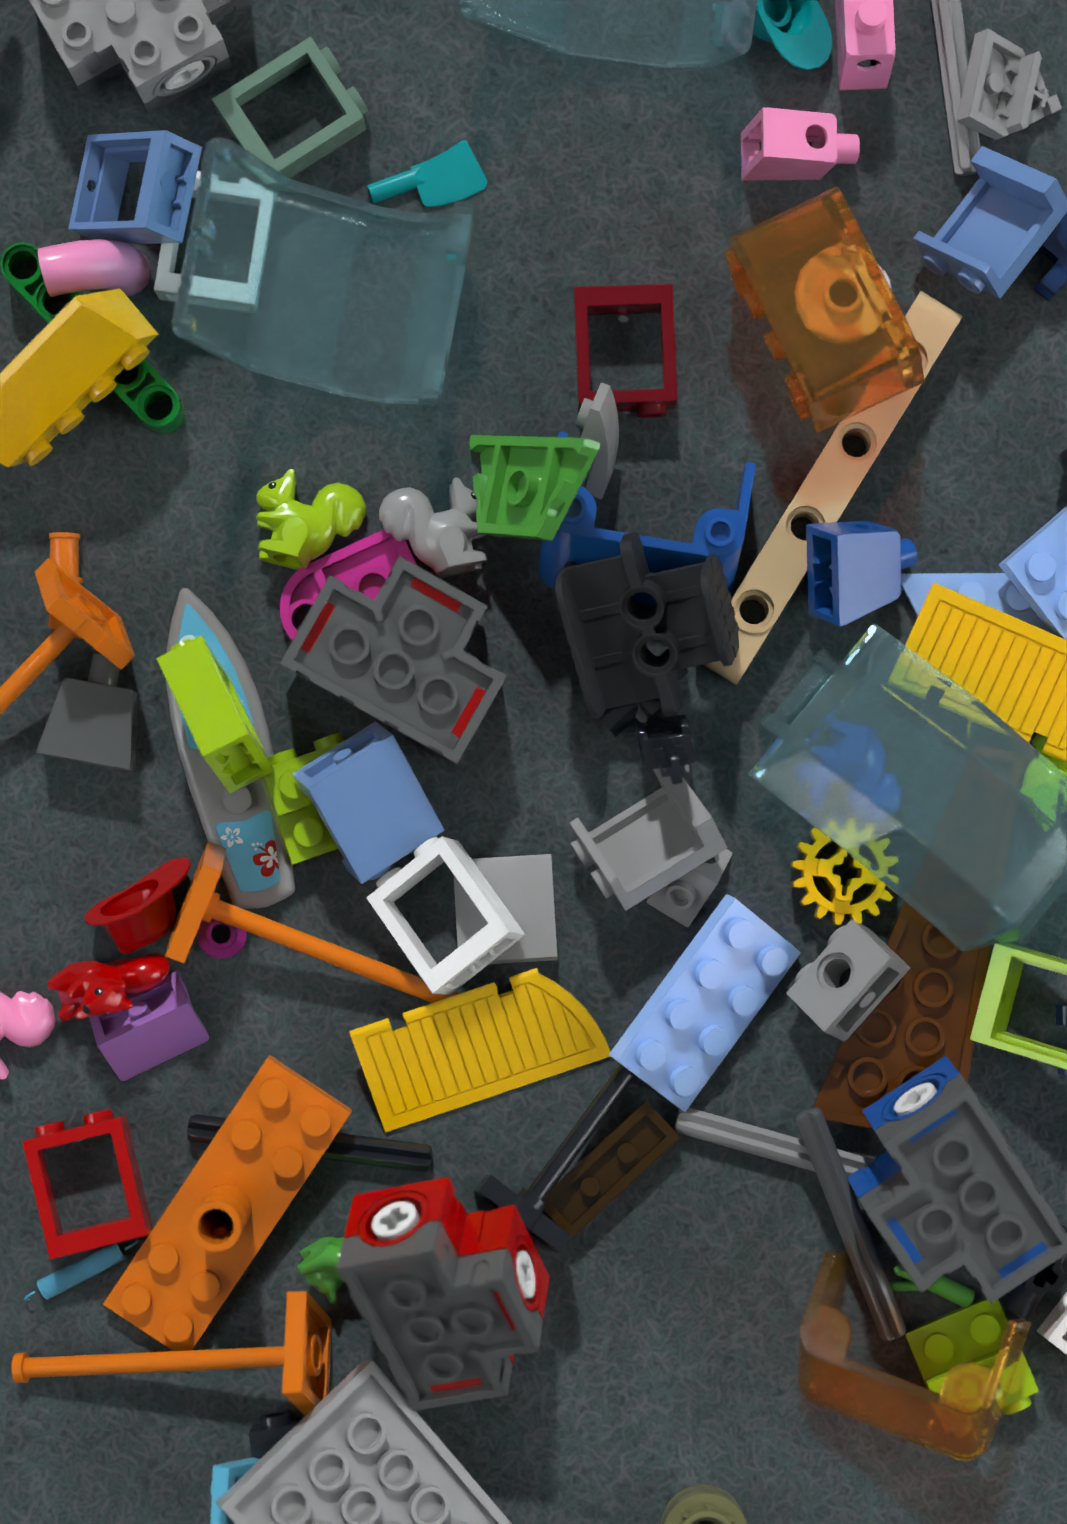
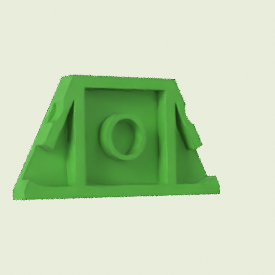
(528, 483)

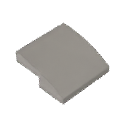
(527, 893)

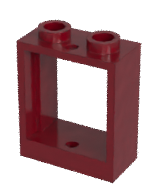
(628, 300)

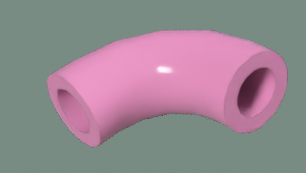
(93, 266)

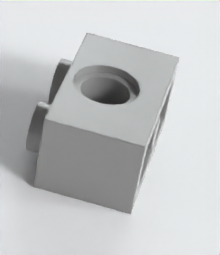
(873, 975)

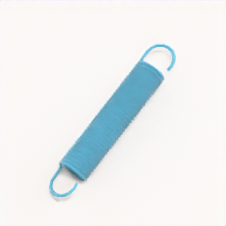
(80, 1271)

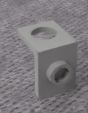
(687, 894)

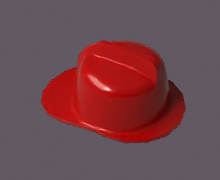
(143, 909)

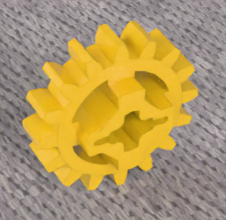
(839, 897)

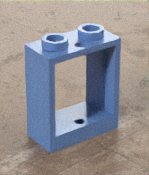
(163, 193)

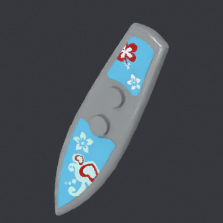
(242, 822)

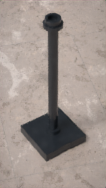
(531, 1200)

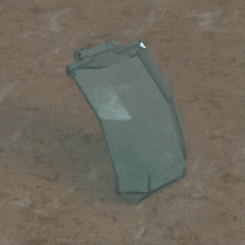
(922, 789)

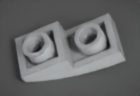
(600, 424)

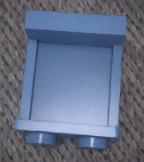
(995, 225)
(369, 802)

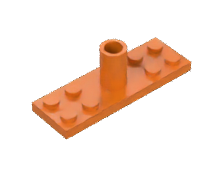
(250, 1174)

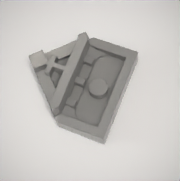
(1003, 88)

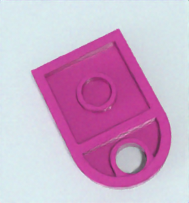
(360, 566)

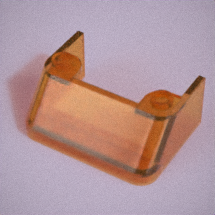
(953, 1423)

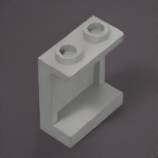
(649, 843)

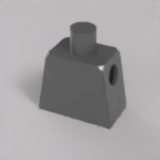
(94, 720)

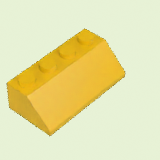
(66, 370)

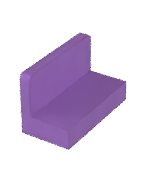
(150, 1032)

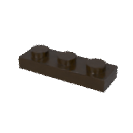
(609, 1168)

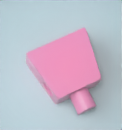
(864, 33)
(786, 147)

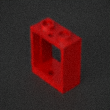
(100, 1234)

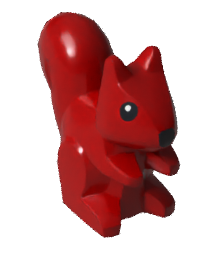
(101, 988)

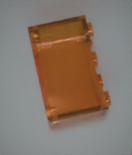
(825, 309)

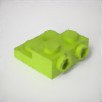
(294, 813)
(968, 1336)

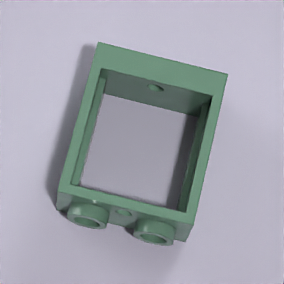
(318, 145)

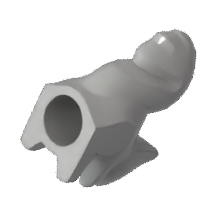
(437, 538)

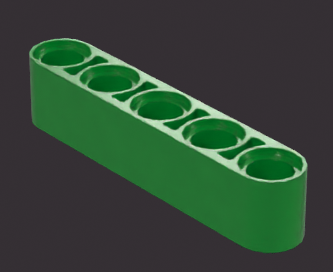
(137, 395)

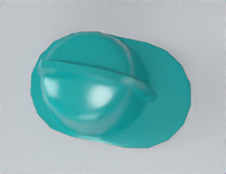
(796, 31)

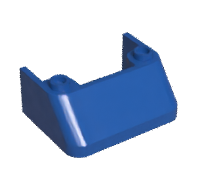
(716, 532)

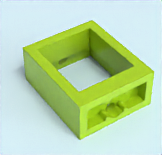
(215, 714)
(998, 1000)

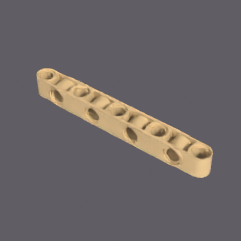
(828, 491)

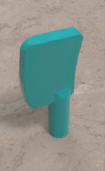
(438, 180)

